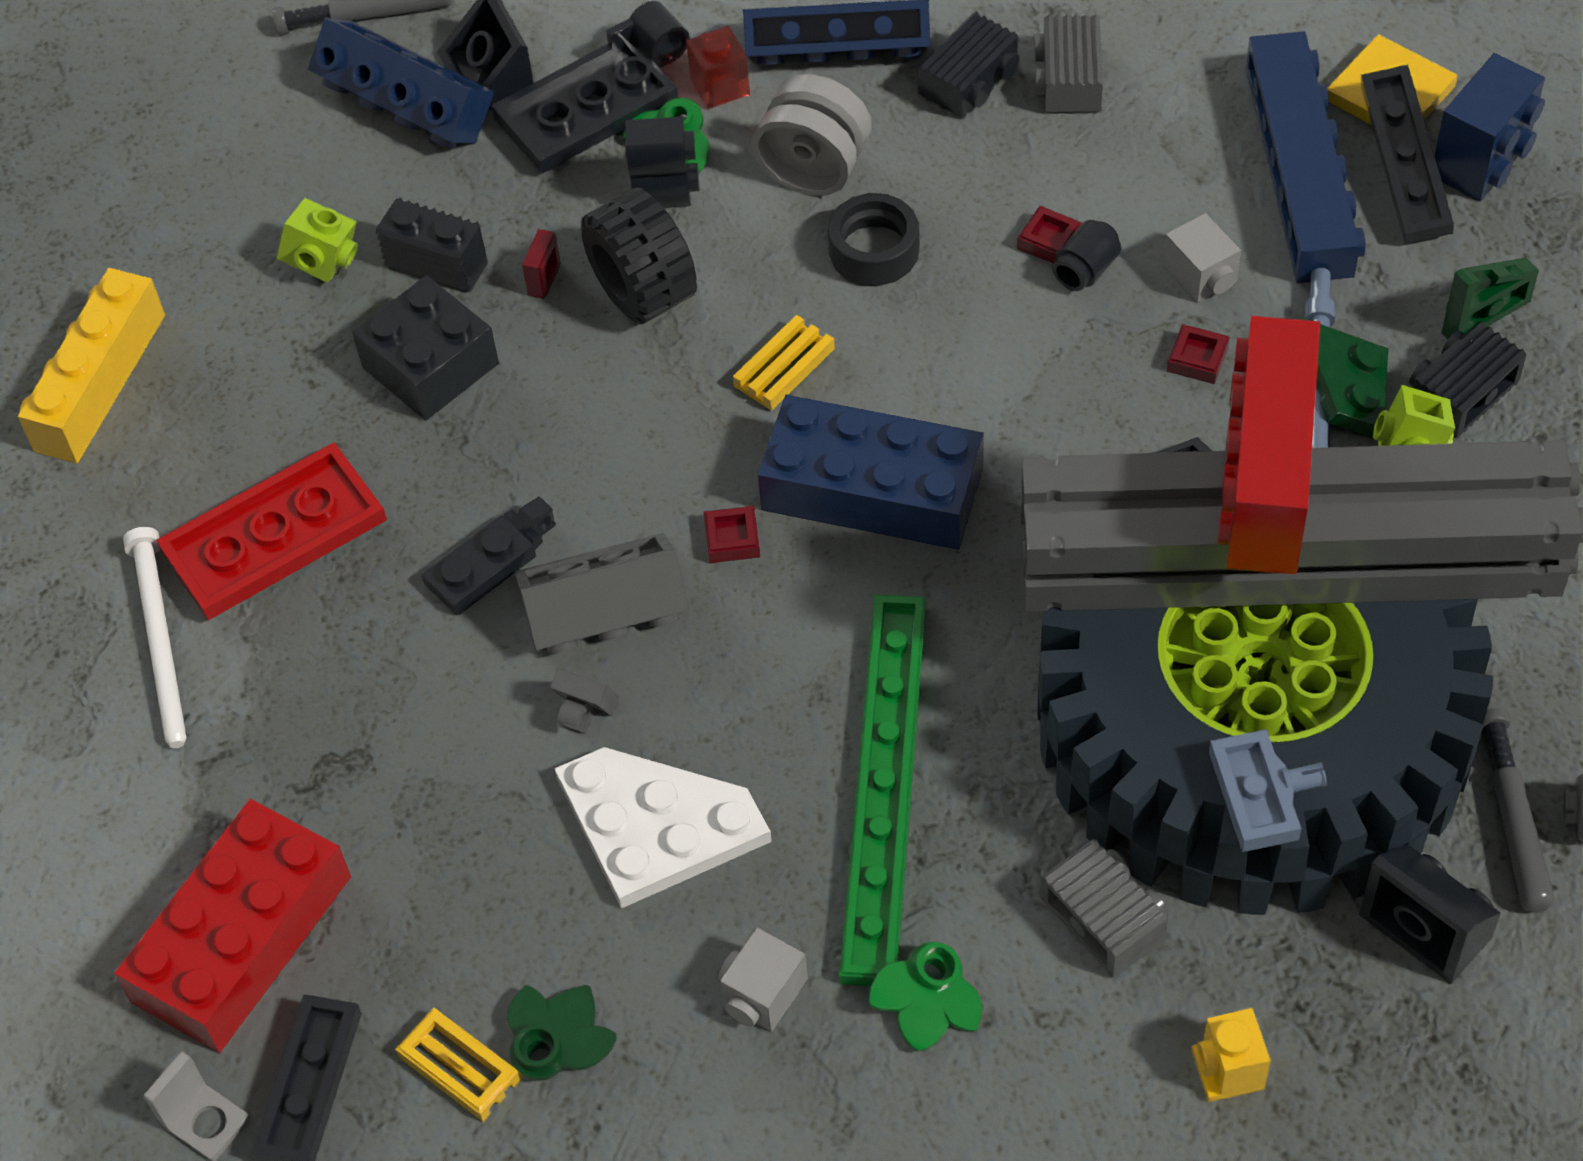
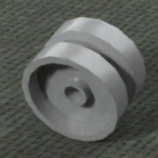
(811, 135)

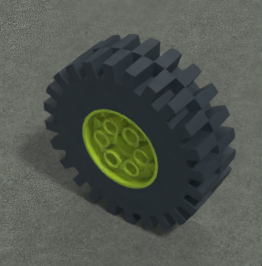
(1389, 726)

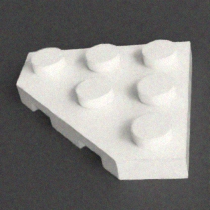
(657, 821)

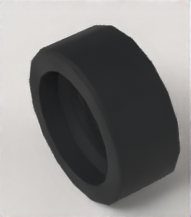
(873, 267)

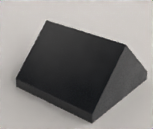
(489, 50)

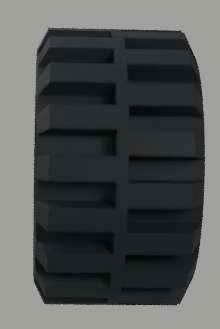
(639, 255)

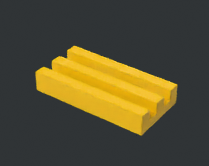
(777, 358)
(492, 1092)

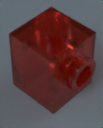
(718, 67)

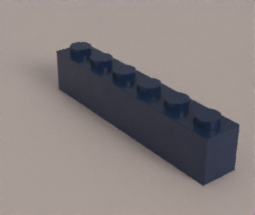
(1303, 156)

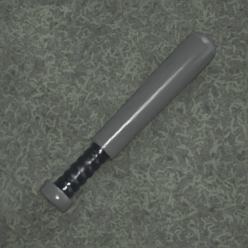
(349, 10)
(1522, 840)

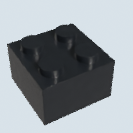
(426, 347)

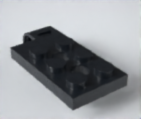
(622, 71)

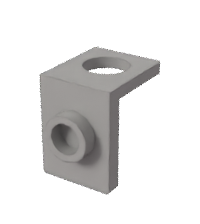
(182, 1096)

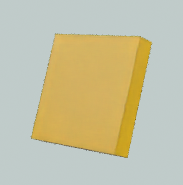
(1429, 79)

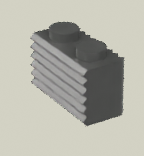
(1071, 63)
(1105, 906)

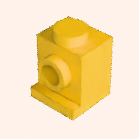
(1232, 1056)

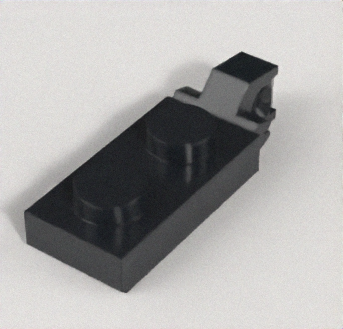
(490, 556)

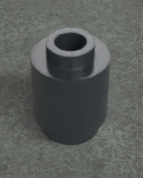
(1086, 255)

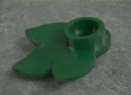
(561, 1027)

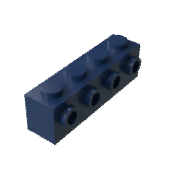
(837, 27)
(400, 82)

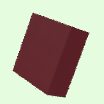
(1046, 233)
(541, 264)
(1198, 354)
(731, 534)

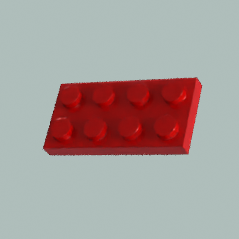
(271, 530)

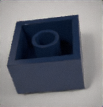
(1489, 126)

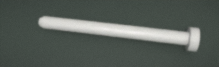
(143, 546)

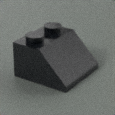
(1428, 911)

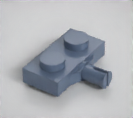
(1260, 789)

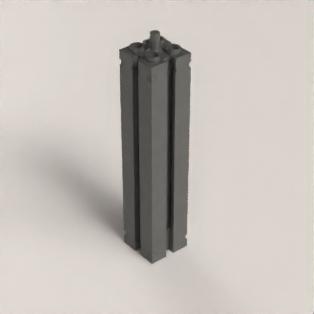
(1374, 530)

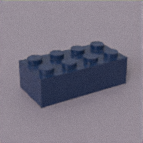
(871, 471)

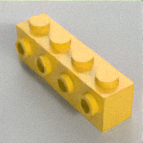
(91, 365)

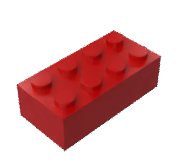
(1269, 445)
(233, 925)

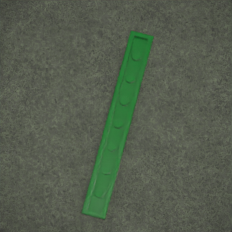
(883, 789)

